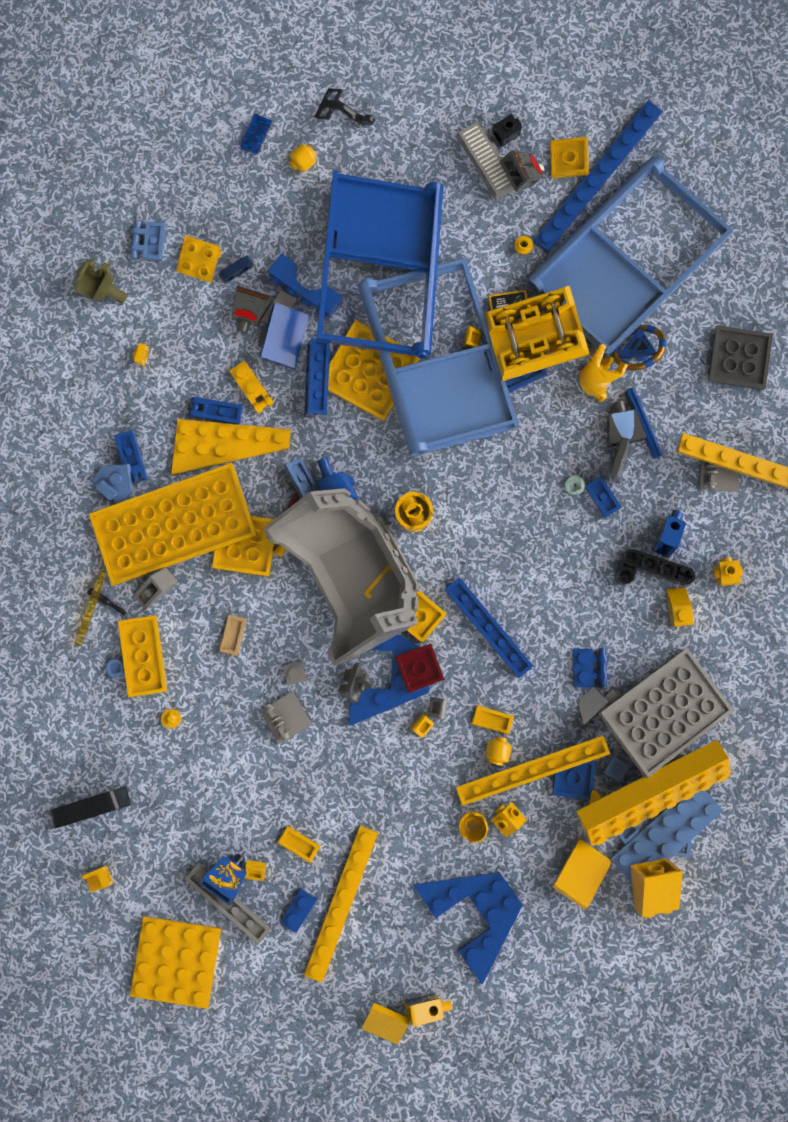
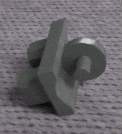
(357, 682)

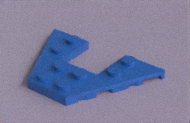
(380, 700)
(492, 899)

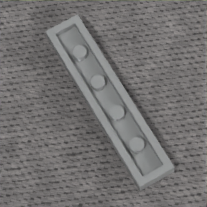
(237, 911)

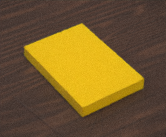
(582, 874)

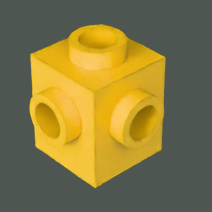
(725, 578)
(508, 819)

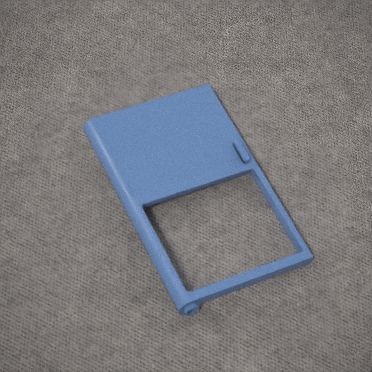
(606, 282)
(447, 396)

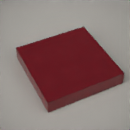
(419, 668)

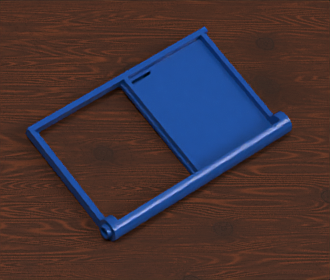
(388, 228)

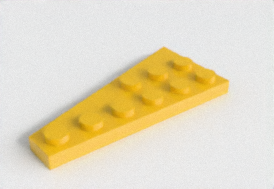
(212, 443)

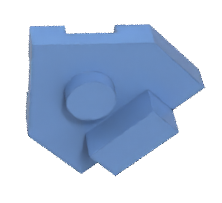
(114, 482)

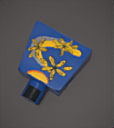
(669, 534)
(225, 878)

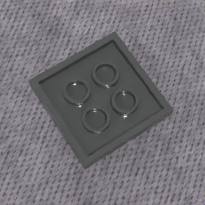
(740, 357)

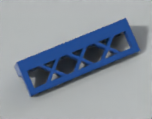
(316, 378)

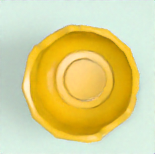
(473, 819)

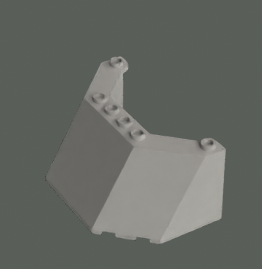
(346, 554)

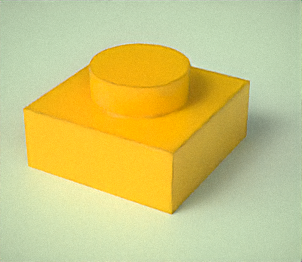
(140, 354)
(255, 870)

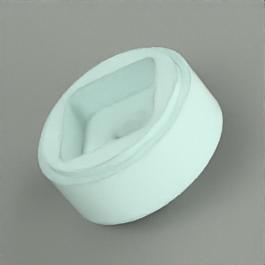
(575, 485)

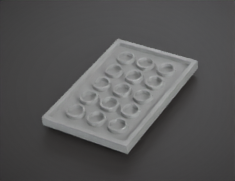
(666, 712)

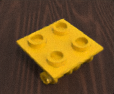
(198, 258)

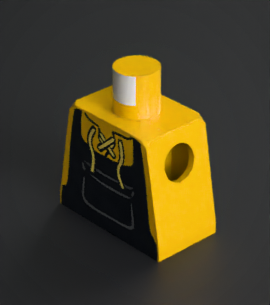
(418, 1009)

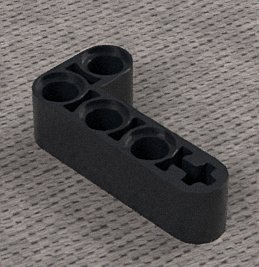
(656, 571)
(90, 807)

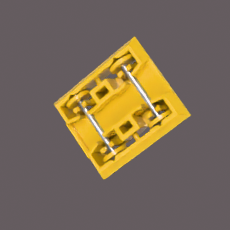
(538, 337)

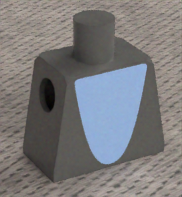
(623, 424)

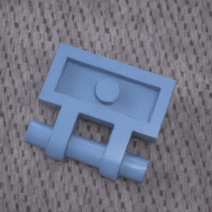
(153, 241)

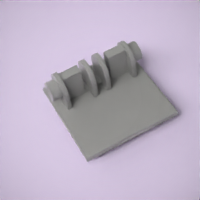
(718, 478)
(285, 717)

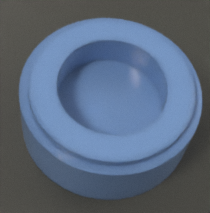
(115, 668)

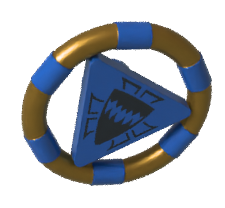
(641, 348)

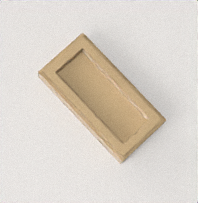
(233, 635)

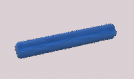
(650, 439)

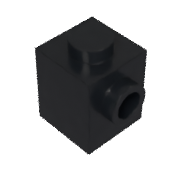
(507, 129)

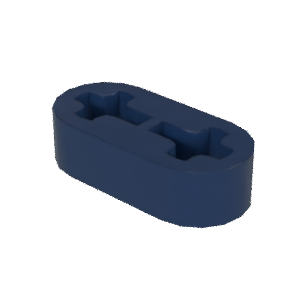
(236, 269)

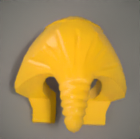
(596, 377)

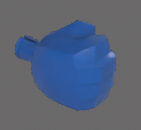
(333, 480)

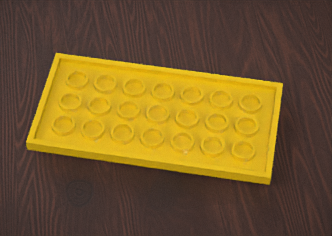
(172, 524)

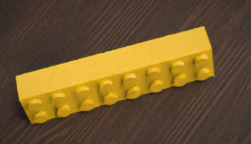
(653, 794)

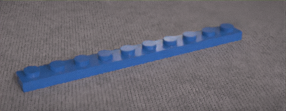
(598, 176)

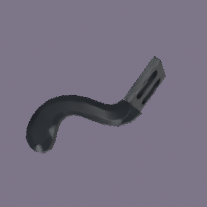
(335, 104)

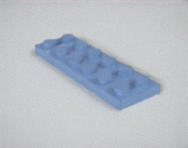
(668, 832)

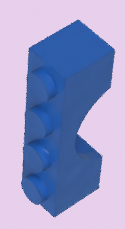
(285, 272)

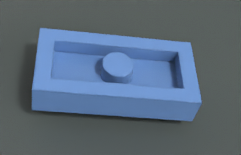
(300, 477)

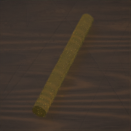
(90, 608)

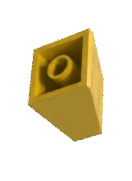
(656, 887)

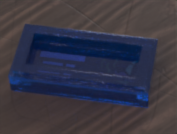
(256, 134)

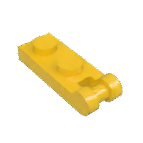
(251, 386)

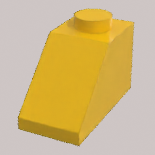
(679, 607)

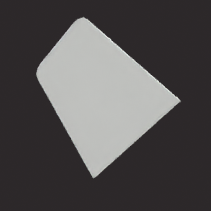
(591, 704)

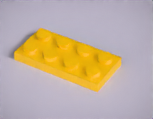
(427, 615)
(142, 656)

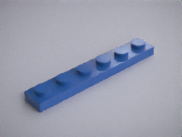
(489, 628)

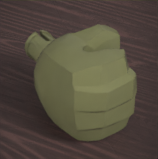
(97, 283)

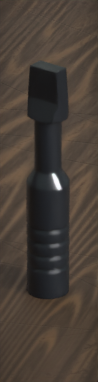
(106, 601)

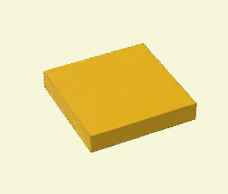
(569, 157)
(385, 1023)

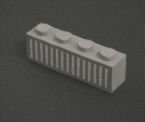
(485, 159)

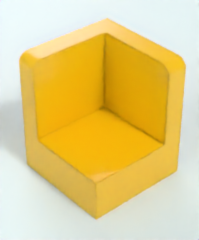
(98, 879)

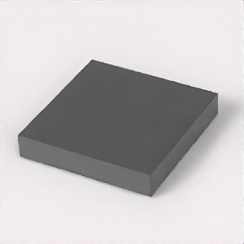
(620, 460)

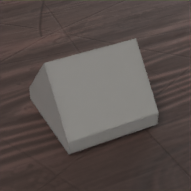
(438, 708)

